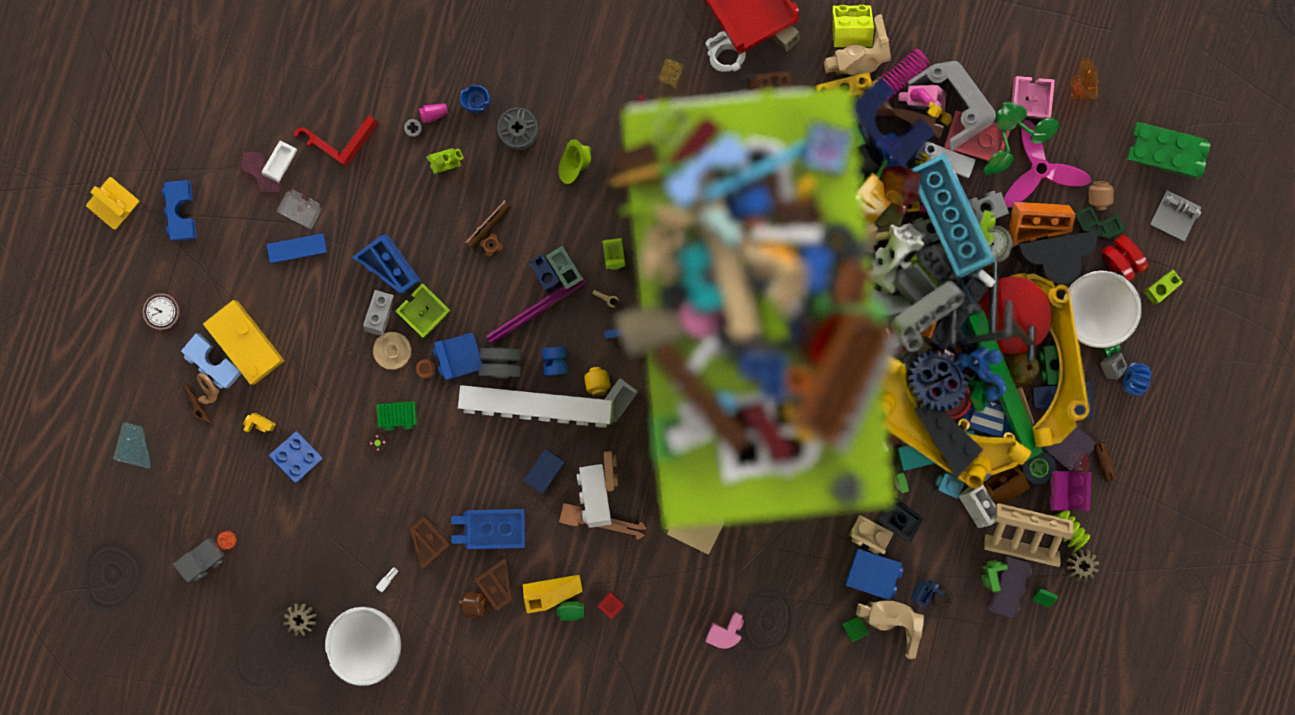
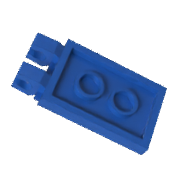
(491, 529)

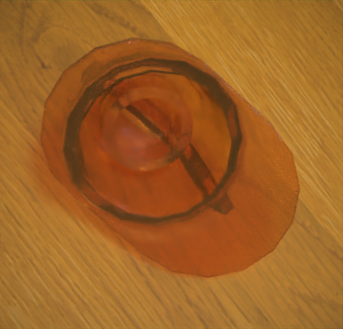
(1085, 82)

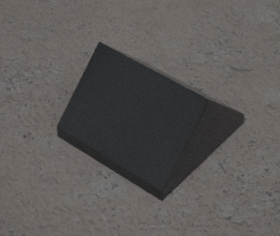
(900, 520)

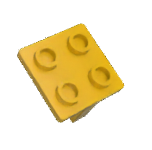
(112, 203)

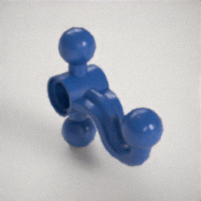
(978, 362)

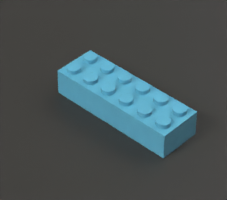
(953, 216)

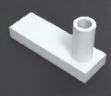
(961, 164)

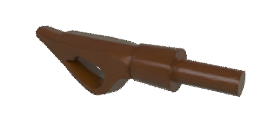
(197, 406)

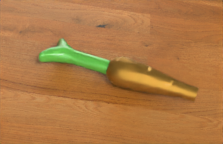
(650, 174)

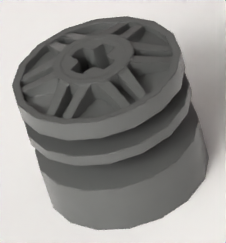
(526, 137)

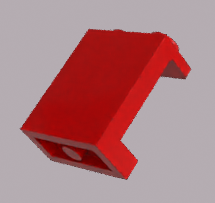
(824, 338)

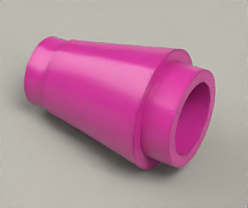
(432, 112)

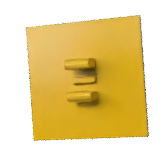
(873, 198)

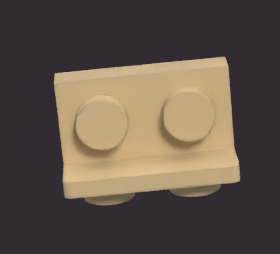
(870, 534)

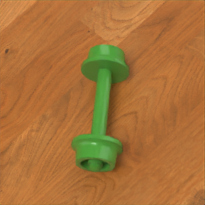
(820, 306)

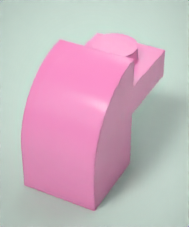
(726, 637)

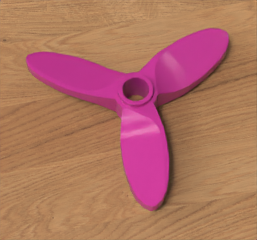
(1057, 173)

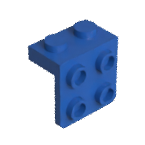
(457, 356)

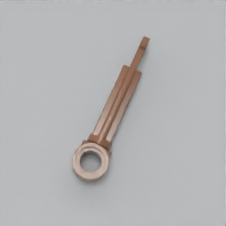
(573, 516)

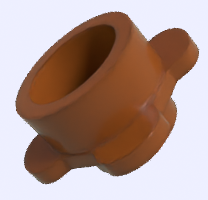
(496, 245)

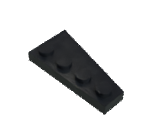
(951, 440)

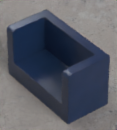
(544, 471)

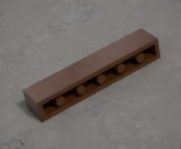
(701, 396)

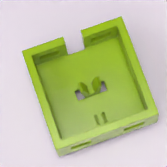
(431, 318)

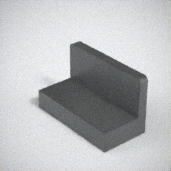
(914, 283)

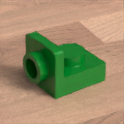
(977, 394)

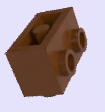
(1006, 485)

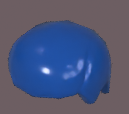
(475, 99)

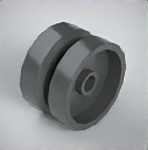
(500, 362)

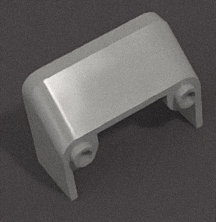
(979, 112)

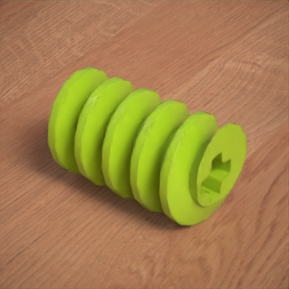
(772, 318)
(1078, 538)

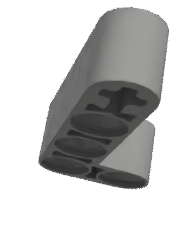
(924, 313)

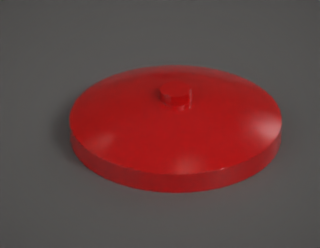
(1030, 308)

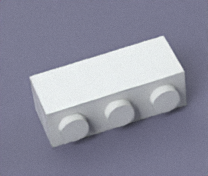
(594, 496)

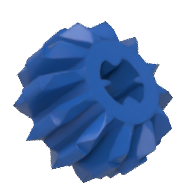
(1136, 379)

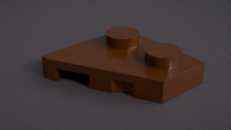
(427, 541)
(496, 585)

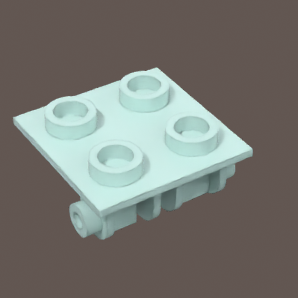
(718, 218)

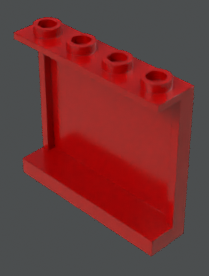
(753, 20)

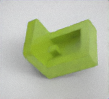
(613, 254)

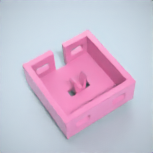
(1041, 91)

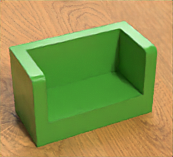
(663, 448)

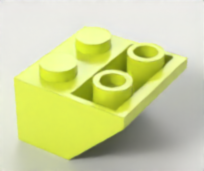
(852, 26)

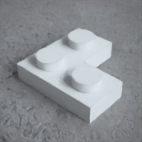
(692, 432)

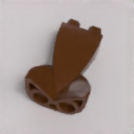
(773, 81)
(907, 118)

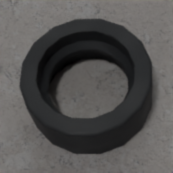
(868, 159)

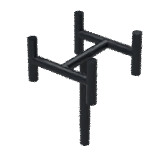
(1011, 328)

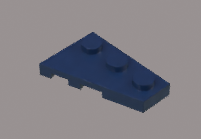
(1045, 394)

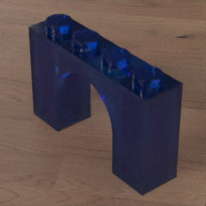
(900, 147)

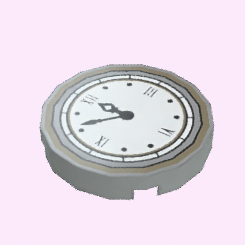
(1002, 243)

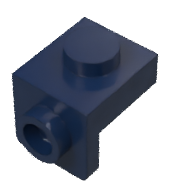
(924, 592)

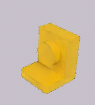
(261, 423)

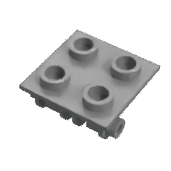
(1175, 215)

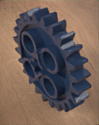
(928, 365)

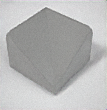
(1114, 366)

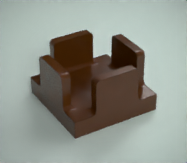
(801, 212)

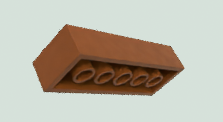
(841, 377)

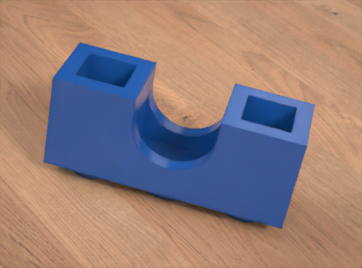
(175, 195)

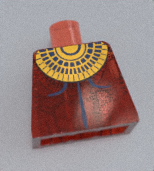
(901, 186)

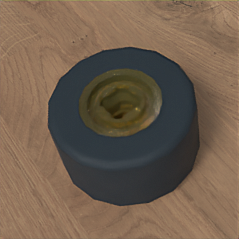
(830, 240)

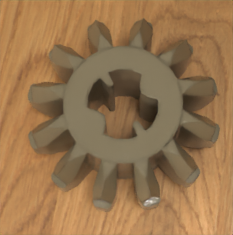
(1086, 558)
(294, 613)

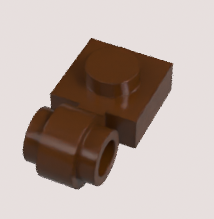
(810, 325)

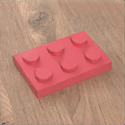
(980, 146)

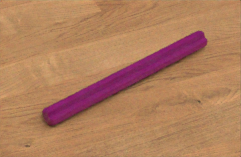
(532, 312)

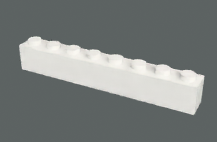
(536, 404)

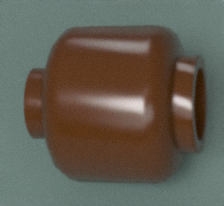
(474, 604)

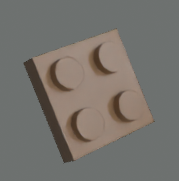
(610, 478)

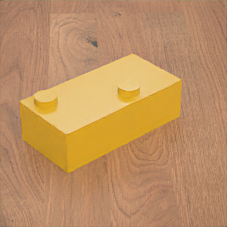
(243, 342)

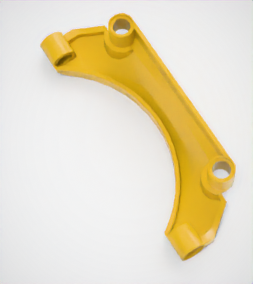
(1071, 391)
(901, 420)

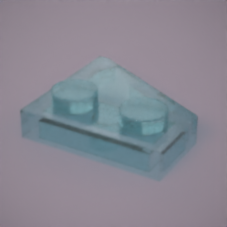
(132, 446)

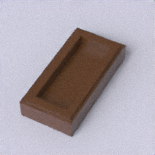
(636, 156)

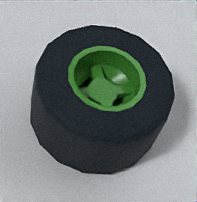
(1041, 472)

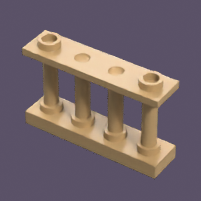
(1033, 521)

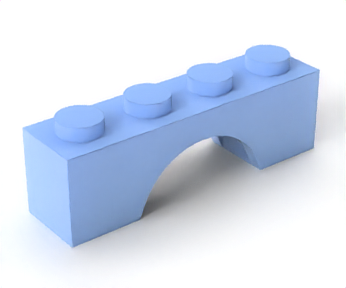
(727, 154)

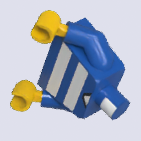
(990, 421)

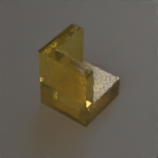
(671, 72)

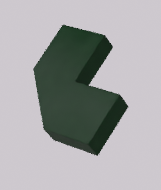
(1105, 229)

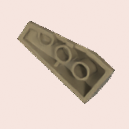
(650, 327)

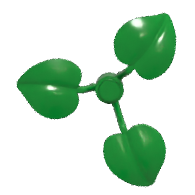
(1006, 120)

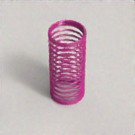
(919, 62)

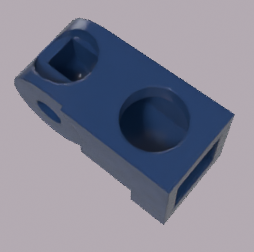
(544, 273)

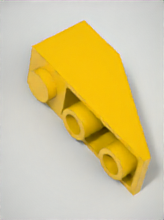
(548, 593)

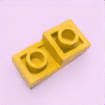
(789, 413)

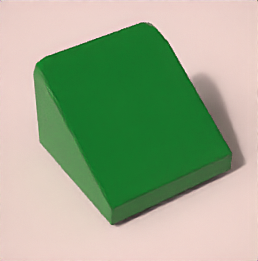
(1044, 597)
(855, 629)

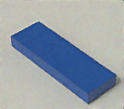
(297, 248)

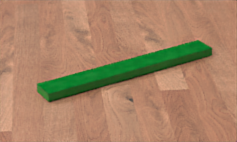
(1010, 400)

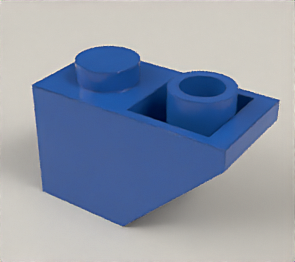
(747, 203)

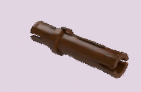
(486, 225)

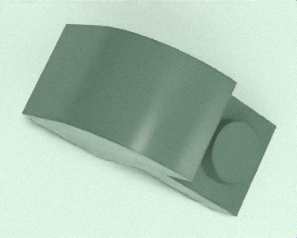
(564, 267)

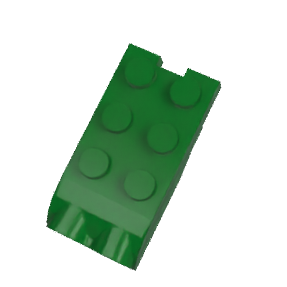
(1169, 150)

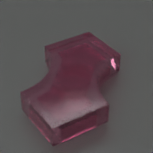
(254, 164)

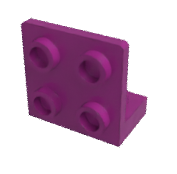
(1070, 490)

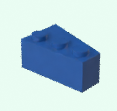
(388, 263)

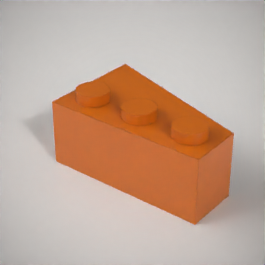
(1039, 220)

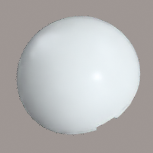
(1104, 308)
(363, 646)

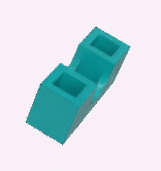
(701, 297)

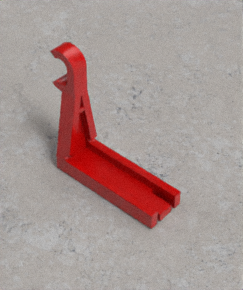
(353, 146)

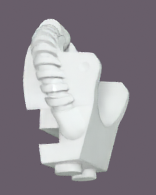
(716, 46)

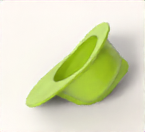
(575, 159)

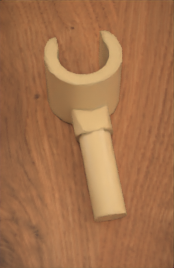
(606, 298)

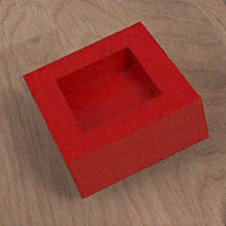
(610, 605)

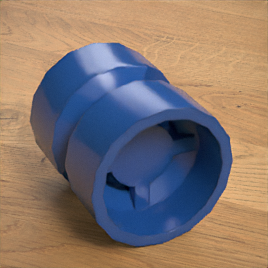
(555, 361)

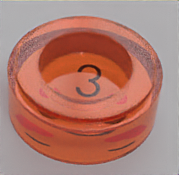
(226, 540)

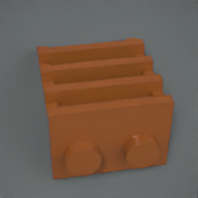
(851, 285)

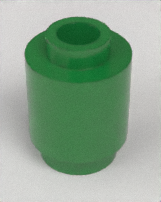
(570, 610)

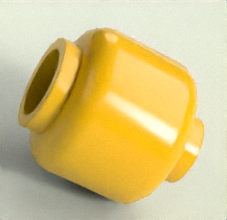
(597, 381)

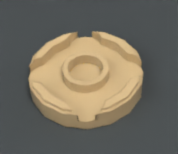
(392, 350)

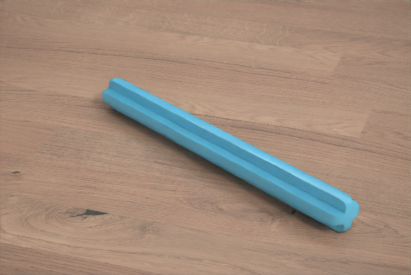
(755, 171)

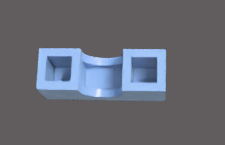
(198, 351)

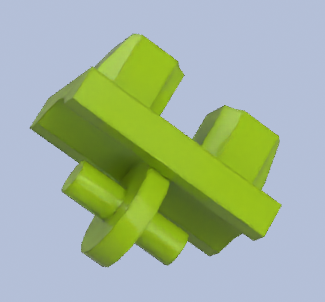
(445, 160)

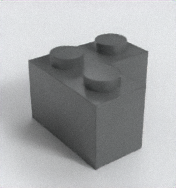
(197, 562)

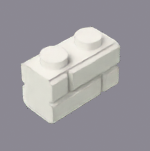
(979, 505)

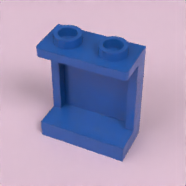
(873, 574)

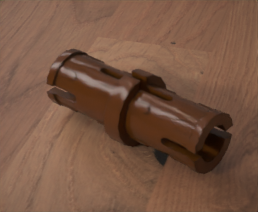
(1105, 462)

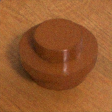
(425, 368)

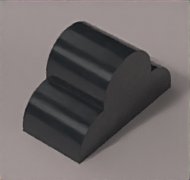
(1057, 258)

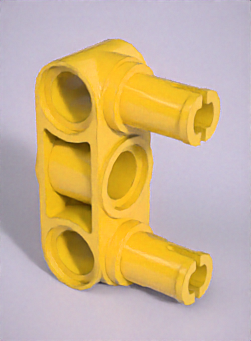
(857, 84)

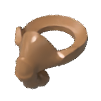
(208, 387)

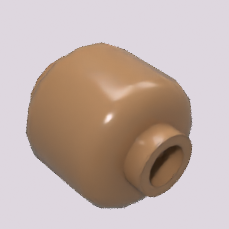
(1101, 195)

